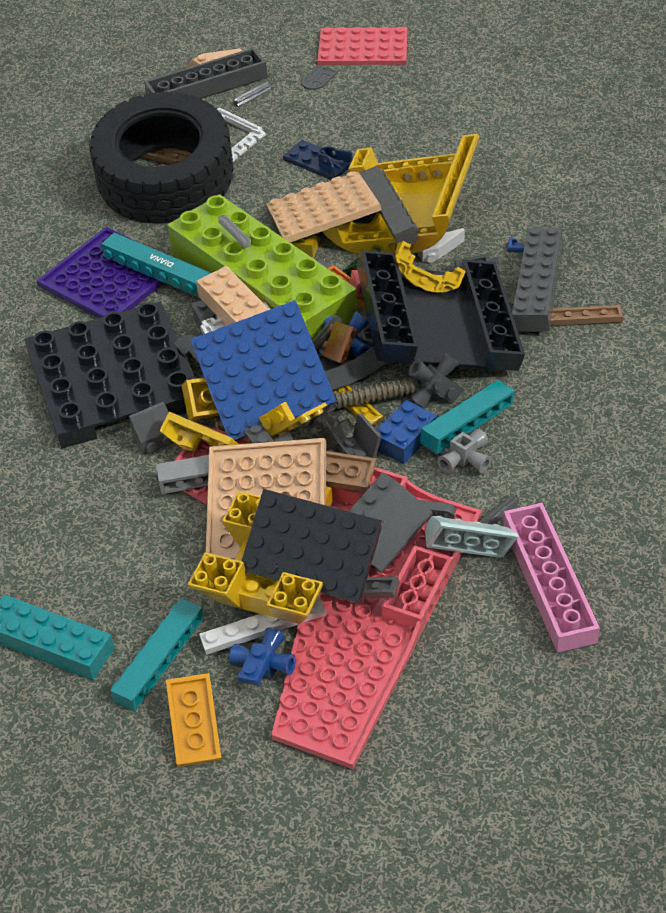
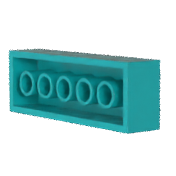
(53, 638)

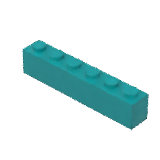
(467, 416)
(157, 654)

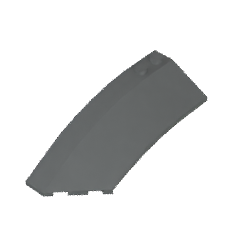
(355, 367)

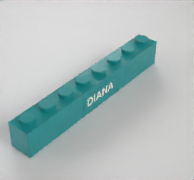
(153, 263)

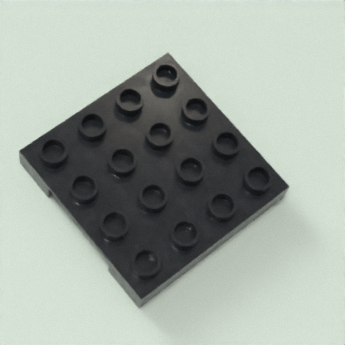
(415, 324)
(108, 370)

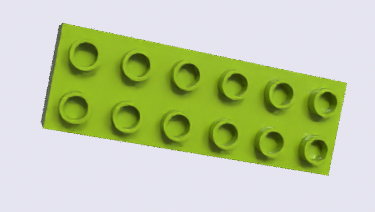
(269, 267)

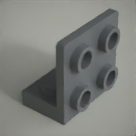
(364, 440)

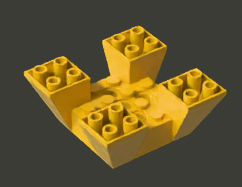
(231, 585)

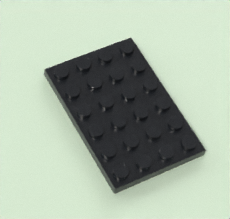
(312, 543)

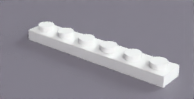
(250, 629)

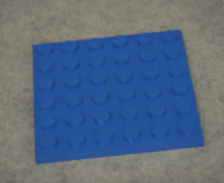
(260, 366)

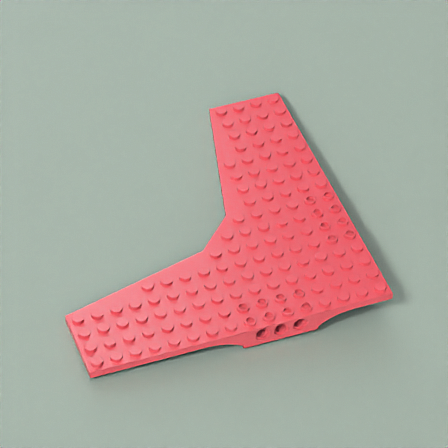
(356, 650)

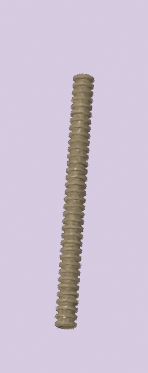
(363, 395)

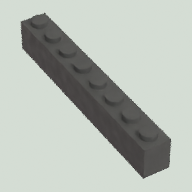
(393, 210)

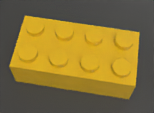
(198, 400)

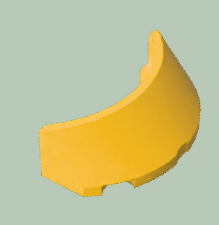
(422, 278)

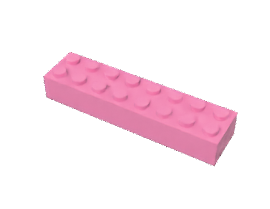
(551, 579)

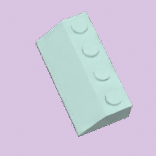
(469, 536)

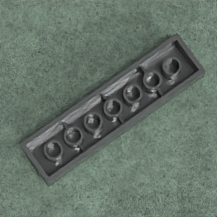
(212, 76)
(538, 279)

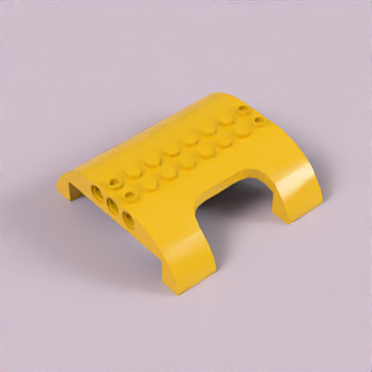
(427, 189)

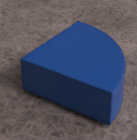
(515, 246)

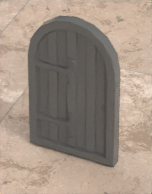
(318, 77)

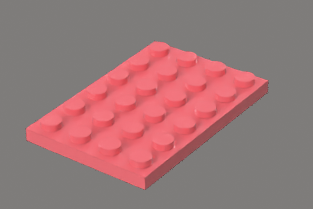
(363, 46)

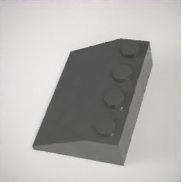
(399, 511)

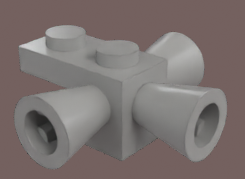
(463, 451)

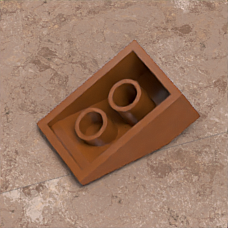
(339, 341)

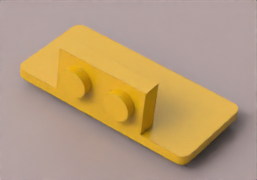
(281, 420)

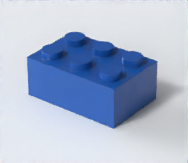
(402, 431)

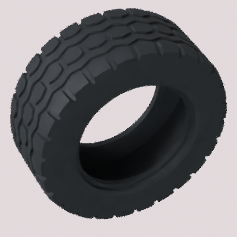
(155, 124)

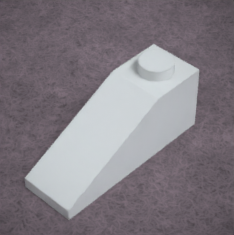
(446, 244)

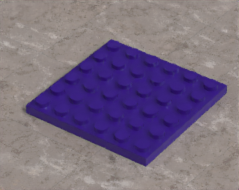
(97, 282)

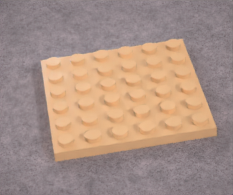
(323, 206)
(282, 467)

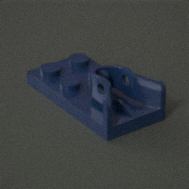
(319, 160)

